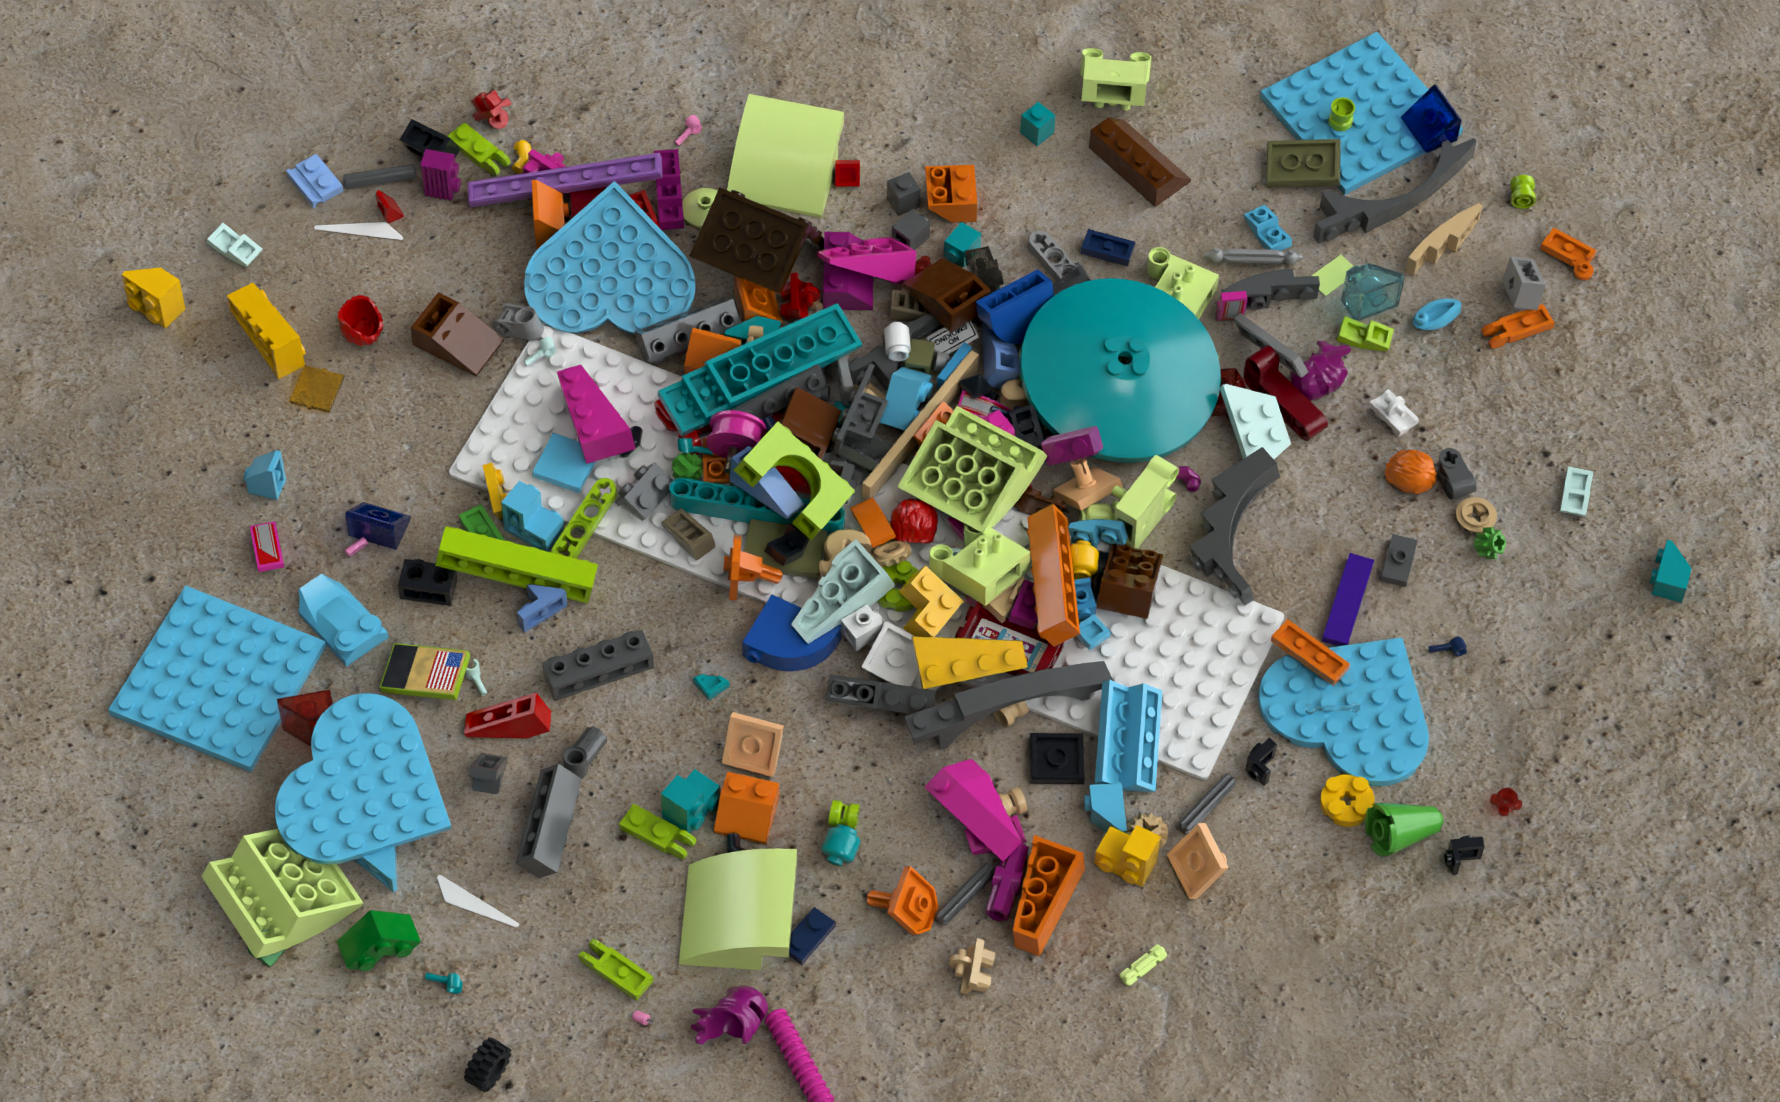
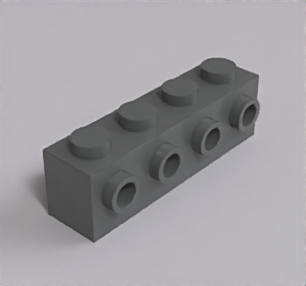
(674, 333)
(598, 664)
(548, 821)

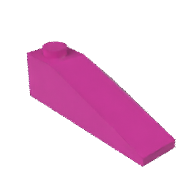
(877, 257)
(973, 800)

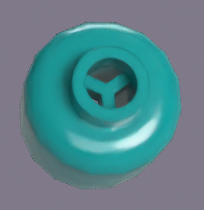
(840, 845)

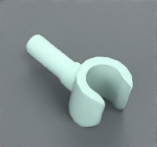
(547, 349)
(474, 674)

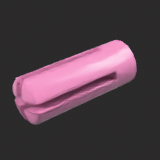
(355, 547)

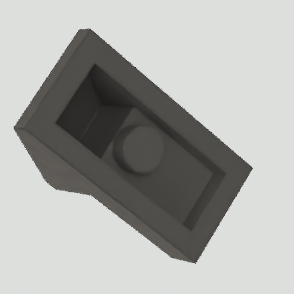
(488, 773)

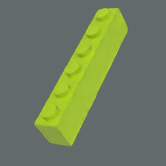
(515, 563)

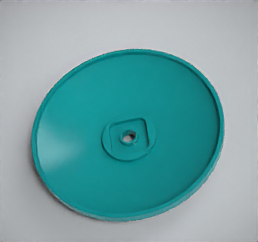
(1139, 407)

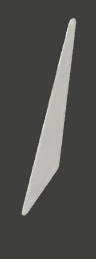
(376, 229)
(459, 897)

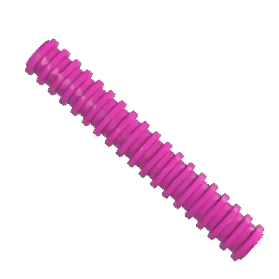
(798, 1057)

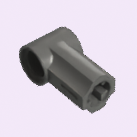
(584, 751)

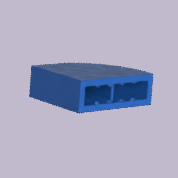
(1014, 306)
(777, 643)

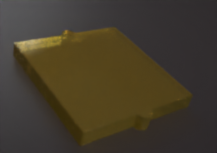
(317, 389)

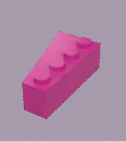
(594, 418)

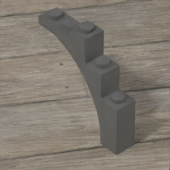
(1234, 493)

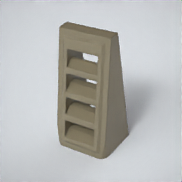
(905, 313)
(697, 546)

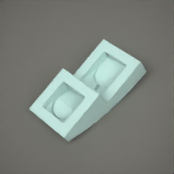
(234, 247)
(1576, 491)

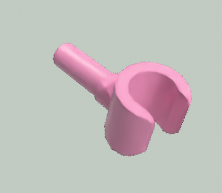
(694, 127)

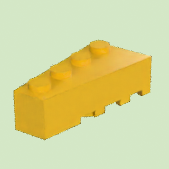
(267, 330)
(961, 659)

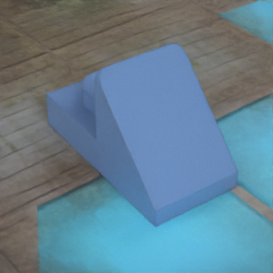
(545, 603)

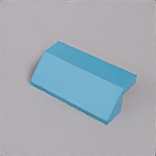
(1128, 736)

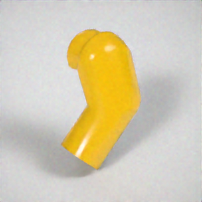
(523, 149)

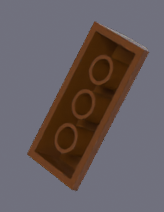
(1136, 160)

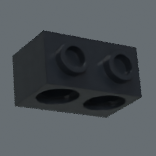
(420, 137)
(1028, 426)
(426, 587)

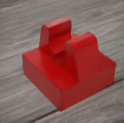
(847, 173)

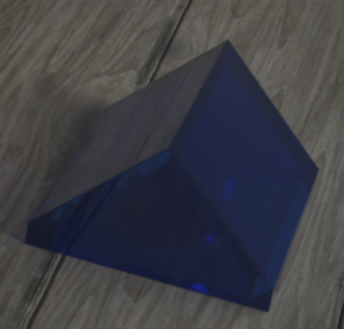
(1432, 120)
(377, 524)

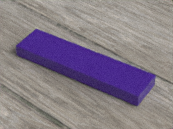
(1348, 600)

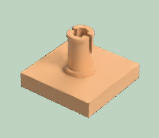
(1087, 486)
(752, 744)
(1197, 861)

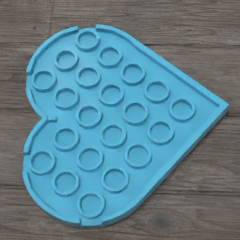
(609, 268)
(1377, 743)
(364, 786)

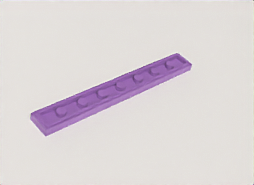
(566, 179)

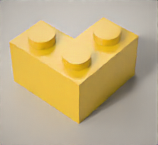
(933, 602)
(1128, 855)

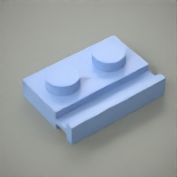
(314, 180)

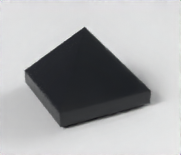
(976, 386)

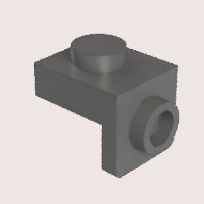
(845, 471)

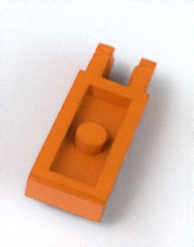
(1518, 326)

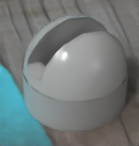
(940, 361)

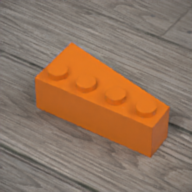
(1046, 891)

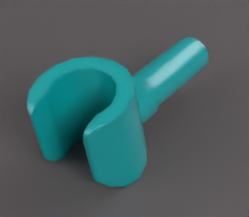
(685, 445)
(453, 981)

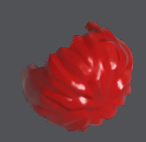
(360, 320)
(914, 521)

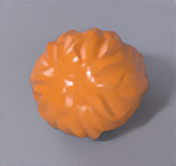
(1411, 471)

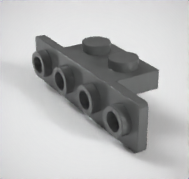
(780, 395)
(863, 416)

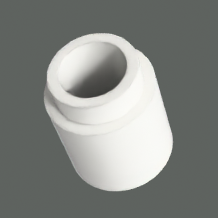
(897, 341)

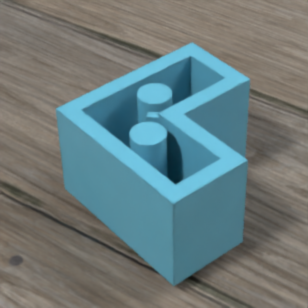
(904, 396)
(528, 519)

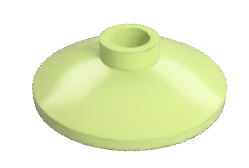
(694, 206)

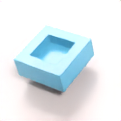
(1093, 632)

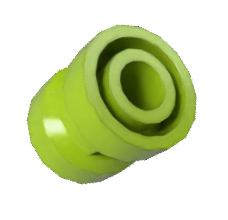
(1341, 114)
(1523, 191)
(850, 815)

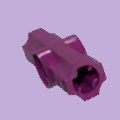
(1007, 884)

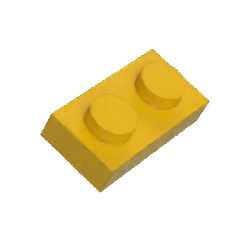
(494, 480)

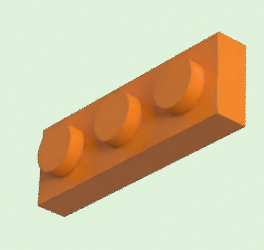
(1310, 652)

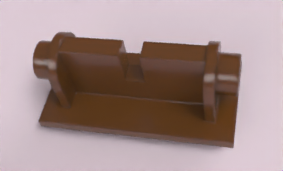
(1032, 501)

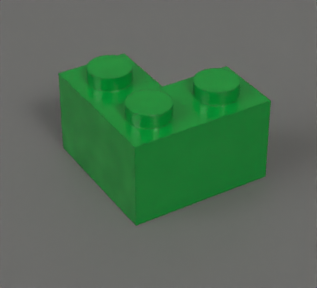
(375, 936)

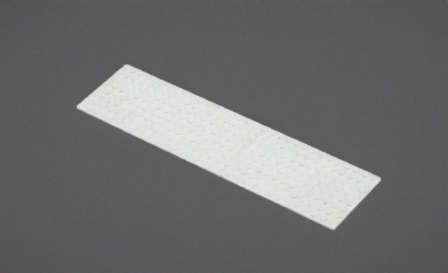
(1192, 646)

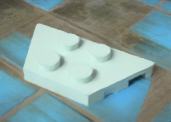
(1255, 421)

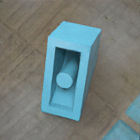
(266, 475)
(1106, 806)
(382, 866)

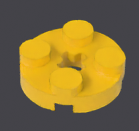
(1350, 786)

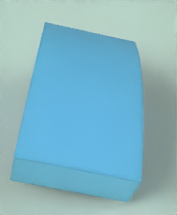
(1266, 229)
(1098, 529)

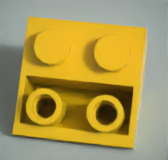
(154, 294)

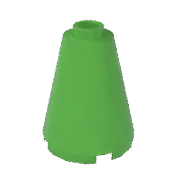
(1400, 825)

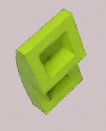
(1370, 336)

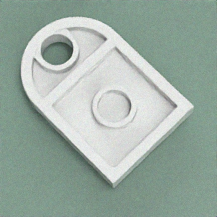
(894, 658)

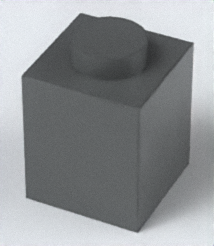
(903, 193)
(912, 229)

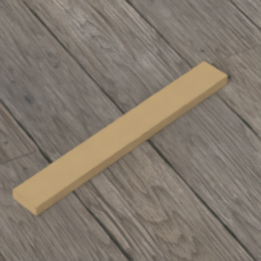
(906, 442)

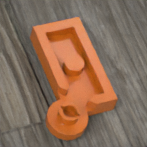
(1570, 252)

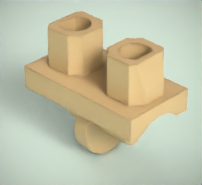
(968, 965)

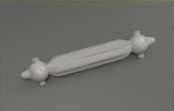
(1261, 256)

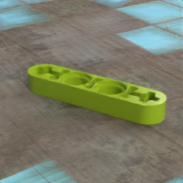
(589, 524)

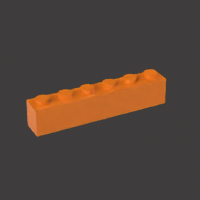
(1053, 575)

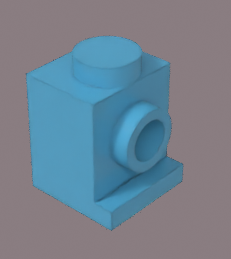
(1085, 599)

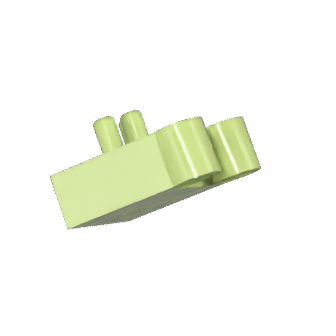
(1114, 80)
(1182, 279)
(1145, 500)
(983, 567)

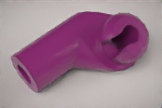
(1190, 478)

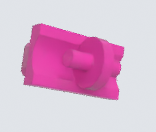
(538, 162)

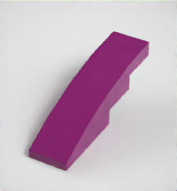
(669, 192)

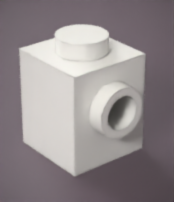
(862, 627)

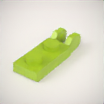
(479, 149)
(656, 831)
(617, 970)

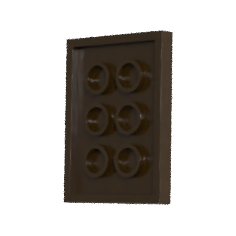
(752, 240)

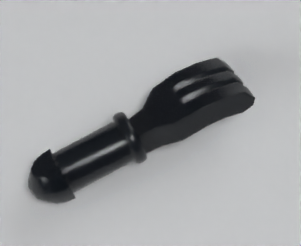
(1096, 578)

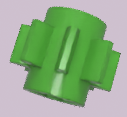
(687, 466)
(1489, 543)

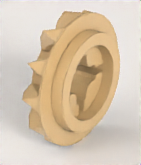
(1481, 508)
(891, 553)
(1151, 822)

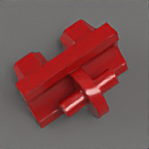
(490, 107)
(801, 296)

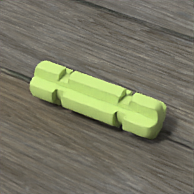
(1143, 965)

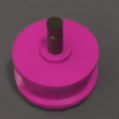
(733, 433)

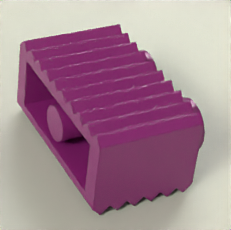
(440, 174)
(1072, 445)

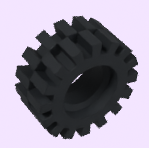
(487, 1064)

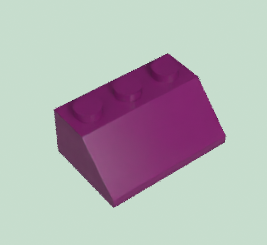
(844, 286)

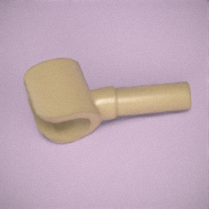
(754, 333)

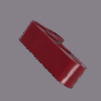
(1297, 410)

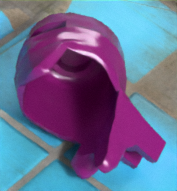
(1324, 371)
(735, 1014)

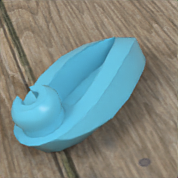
(1437, 314)

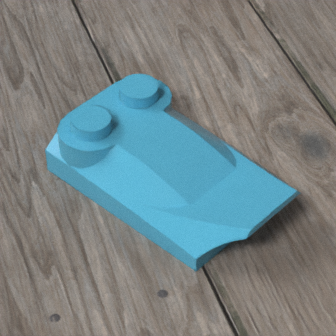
(339, 619)

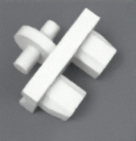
(1394, 412)

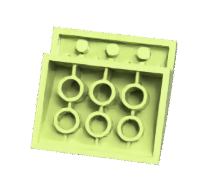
(786, 154)
(971, 470)
(278, 891)
(738, 908)

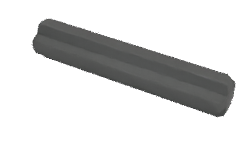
(379, 176)
(1207, 803)
(965, 894)

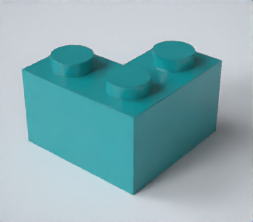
(689, 800)

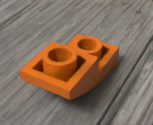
(714, 467)
(873, 522)

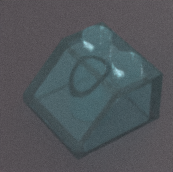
(1371, 290)

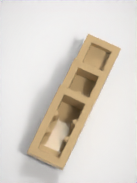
(1447, 236)

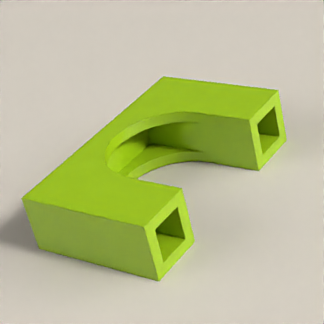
(827, 488)

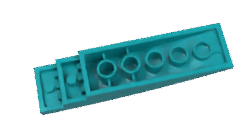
(758, 367)

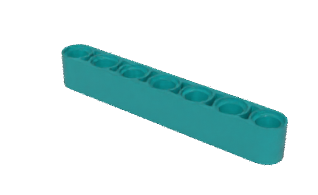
(741, 510)

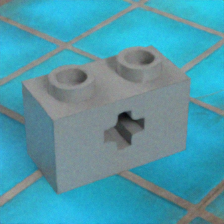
(1523, 283)

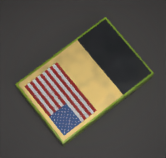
(425, 671)

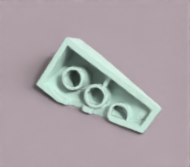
(848, 586)

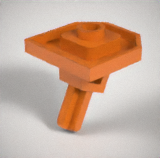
(746, 567)
(910, 904)

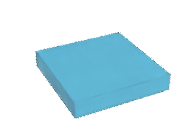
(563, 464)

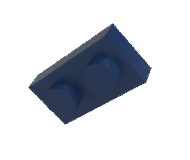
(1108, 247)
(809, 935)

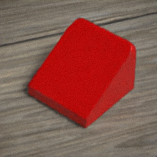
(388, 207)

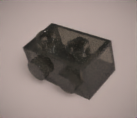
(984, 267)

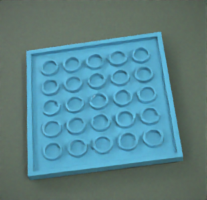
(1380, 89)
(217, 678)

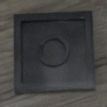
(1056, 758)

